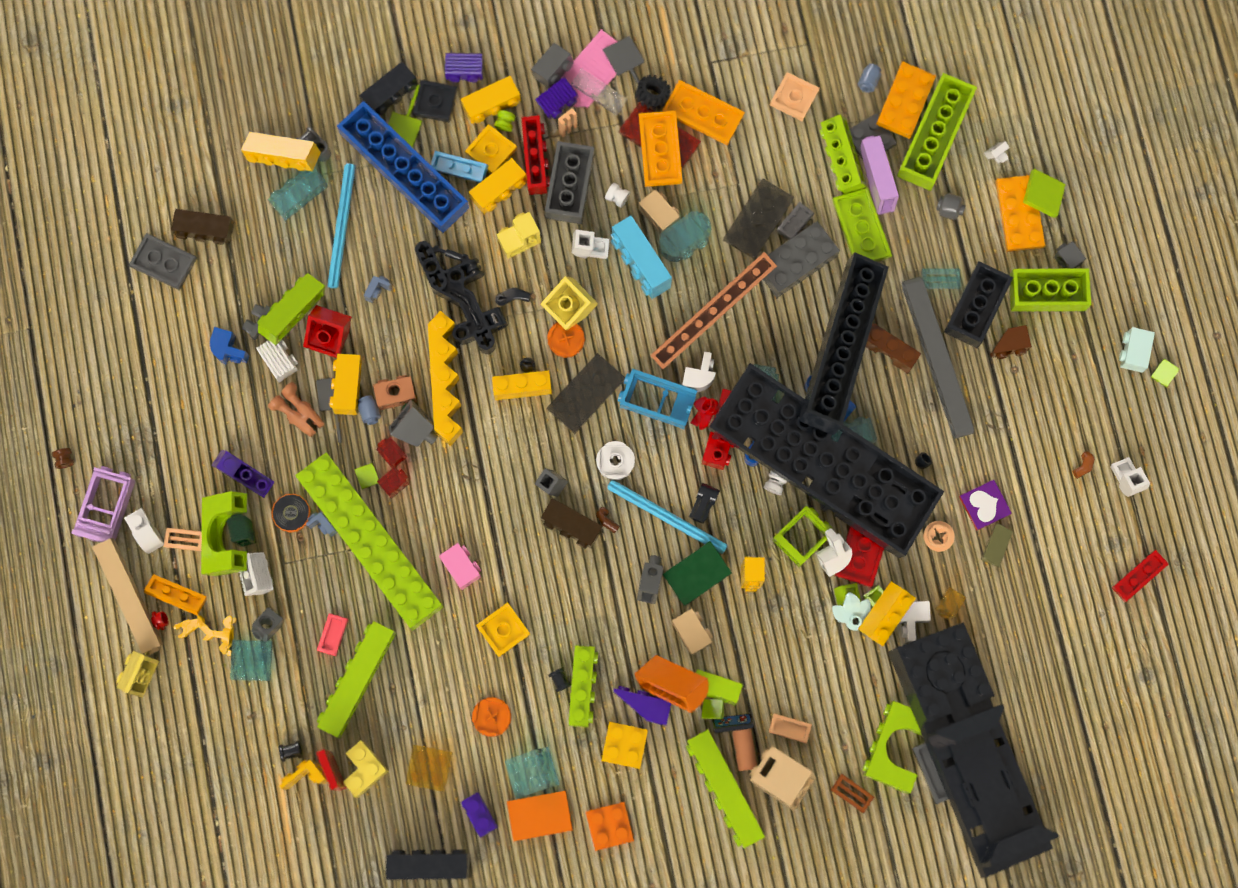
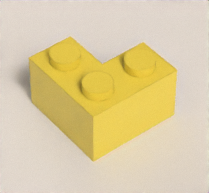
(520, 236)
(369, 769)

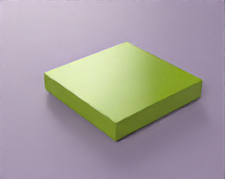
(1044, 193)

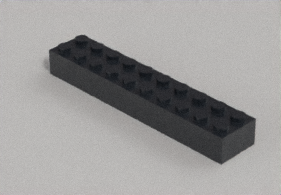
(843, 344)

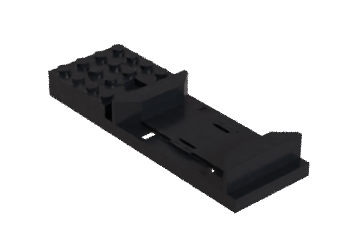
(847, 476)
(959, 721)

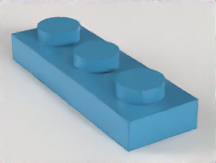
(459, 166)

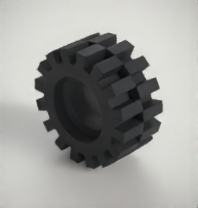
(656, 85)

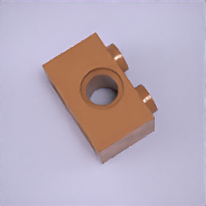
(386, 400)

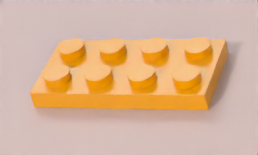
(906, 100)
(704, 112)
(660, 148)
(1020, 221)

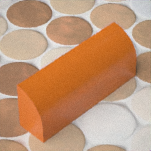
(673, 683)

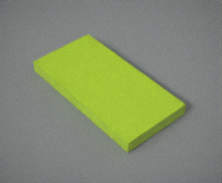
(861, 225)

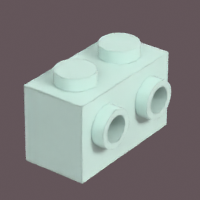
(1136, 349)

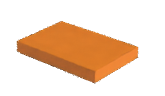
(539, 815)

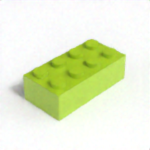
(1050, 290)

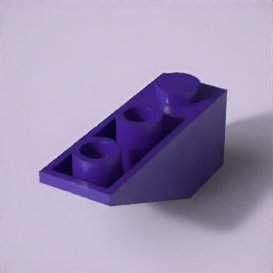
(242, 473)
(649, 708)

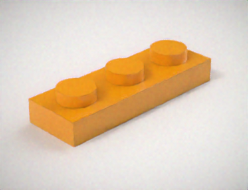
(175, 594)

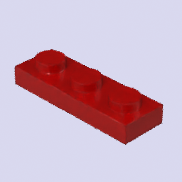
(1140, 576)

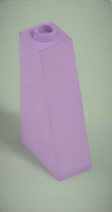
(879, 175)

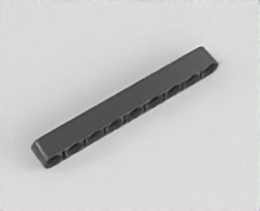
(937, 357)

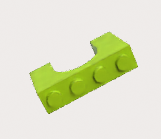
(215, 512)
(879, 765)

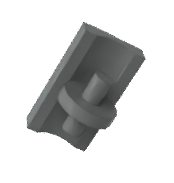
(252, 328)

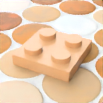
(794, 96)

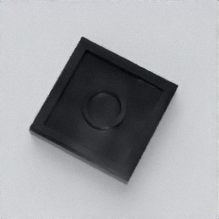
(435, 101)

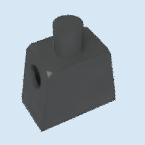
(413, 426)
(650, 580)

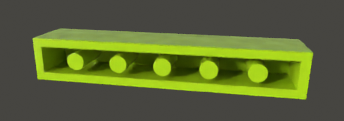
(356, 679)
(727, 793)

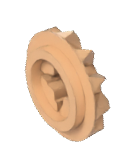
(940, 527)

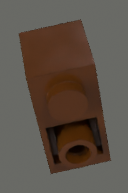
(1014, 341)

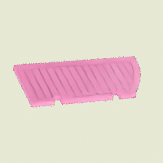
(594, 62)

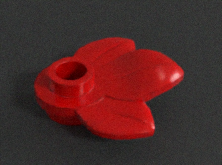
(706, 409)

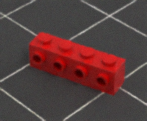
(534, 157)
(717, 450)

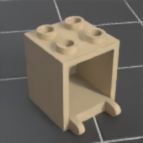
(787, 779)

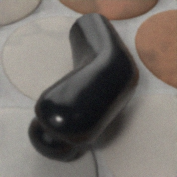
(512, 294)

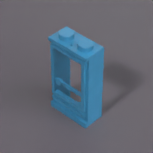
(682, 405)

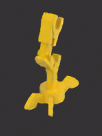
(227, 634)

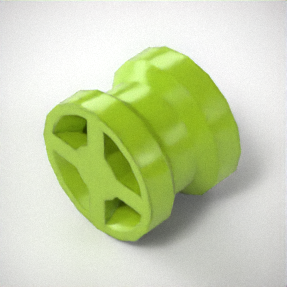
(505, 121)

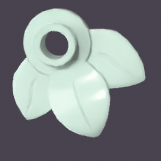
(852, 609)

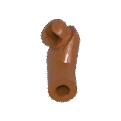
(1087, 465)

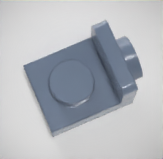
(373, 290)
(325, 526)

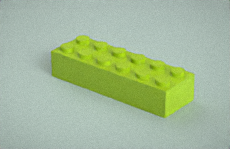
(936, 131)

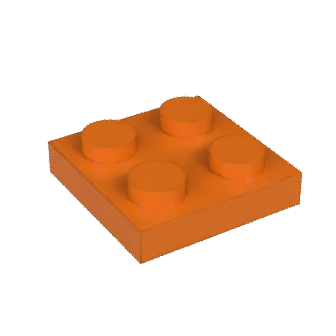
(609, 826)

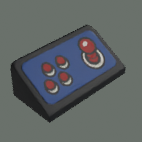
(733, 723)

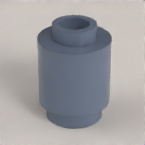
(869, 78)
(368, 410)

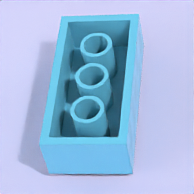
(641, 257)

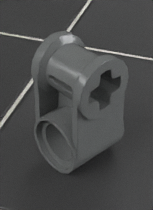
(311, 135)

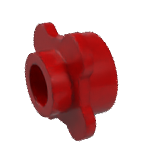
(159, 620)

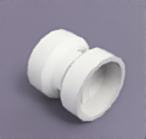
(617, 195)
(774, 484)

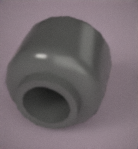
(951, 206)

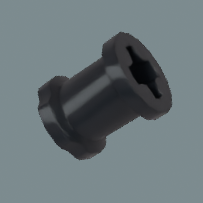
(559, 680)
(290, 751)

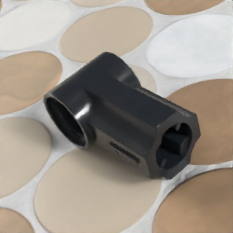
(705, 499)

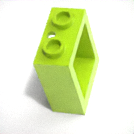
(788, 549)
(722, 688)

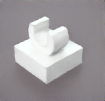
(997, 152)

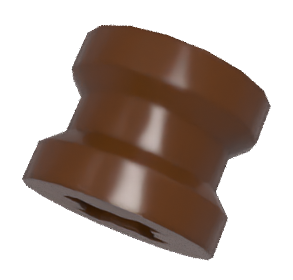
(63, 458)

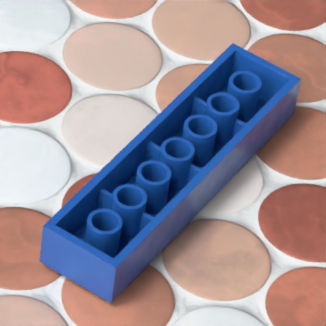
(403, 167)

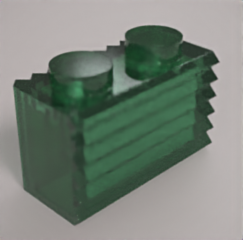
(241, 530)

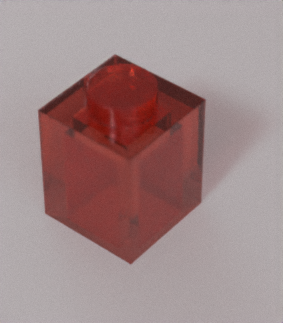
(391, 452)
(393, 482)

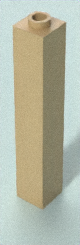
(128, 596)

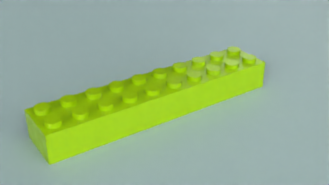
(369, 541)

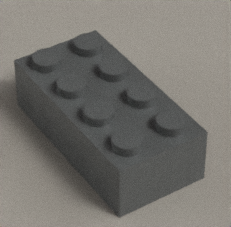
(569, 182)
(800, 258)

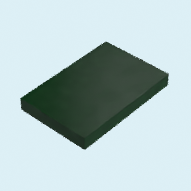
(697, 573)

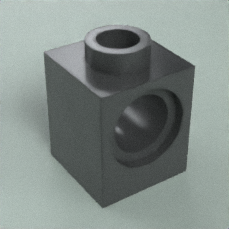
(1069, 256)
(270, 618)

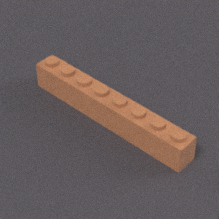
(713, 310)

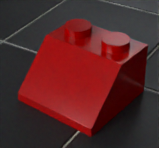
(326, 331)

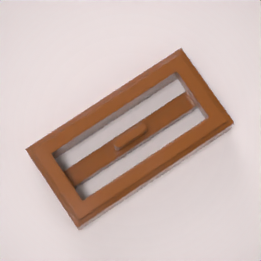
(838, 784)

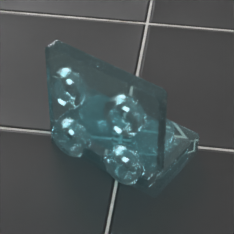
(531, 772)

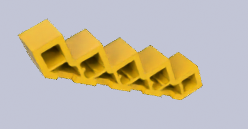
(443, 378)

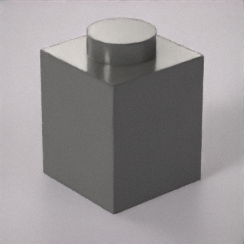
(551, 482)

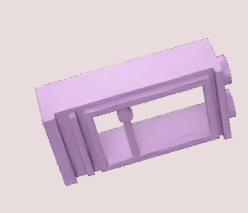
(96, 530)

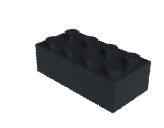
(978, 304)
(427, 866)

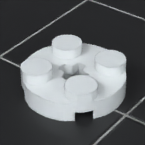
(623, 453)

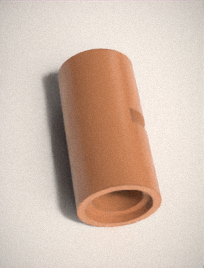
(745, 749)

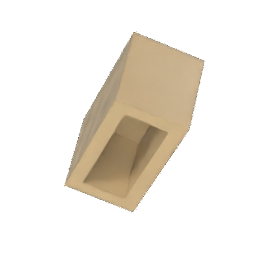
(658, 211)
(692, 631)

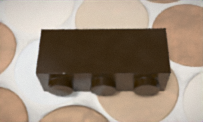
(202, 226)
(571, 524)

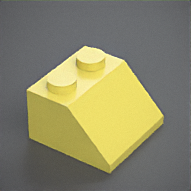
(569, 303)

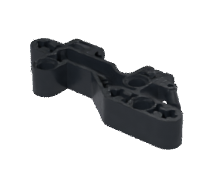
(477, 323)

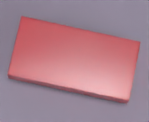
(332, 634)

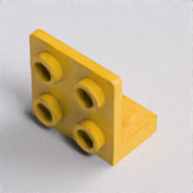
(311, 768)

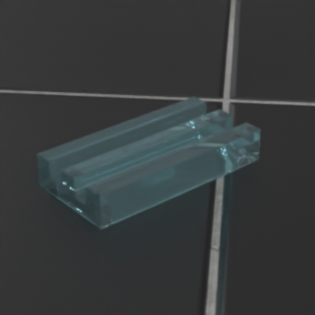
(941, 285)

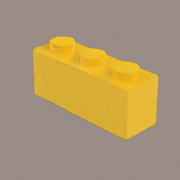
(491, 100)
(498, 186)
(346, 384)
(521, 385)
(752, 573)
(886, 613)

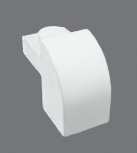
(587, 245)
(700, 379)
(1130, 479)
(143, 531)
(836, 555)
(917, 613)

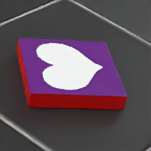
(985, 505)

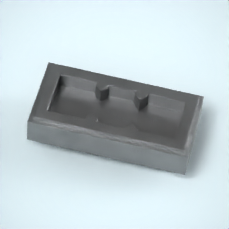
(795, 221)

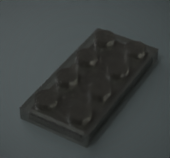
(758, 218)
(586, 393)

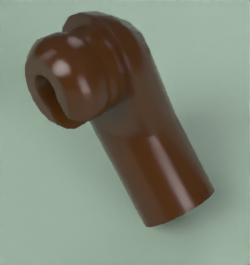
(605, 521)

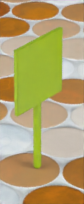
(405, 125)

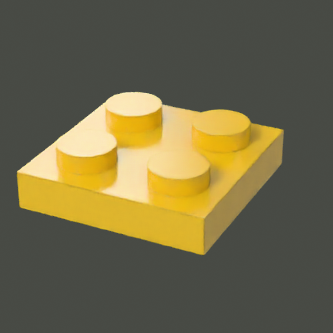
(491, 148)
(503, 629)
(624, 745)

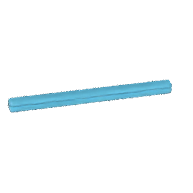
(341, 226)
(665, 515)

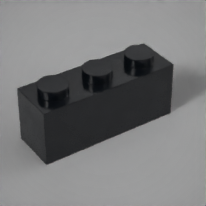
(389, 89)

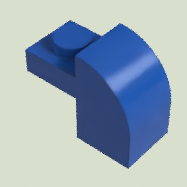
(222, 347)

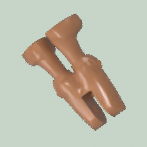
(303, 411)

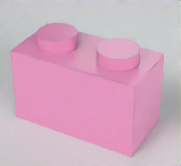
(460, 566)

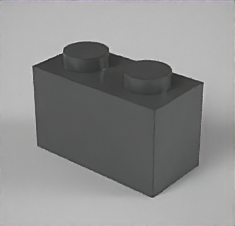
(552, 65)

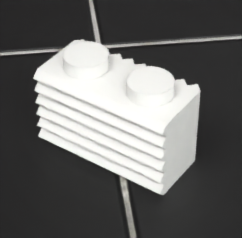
(278, 360)
(257, 577)

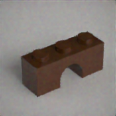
(898, 351)

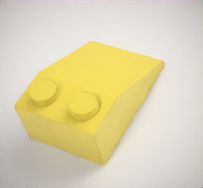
(137, 674)

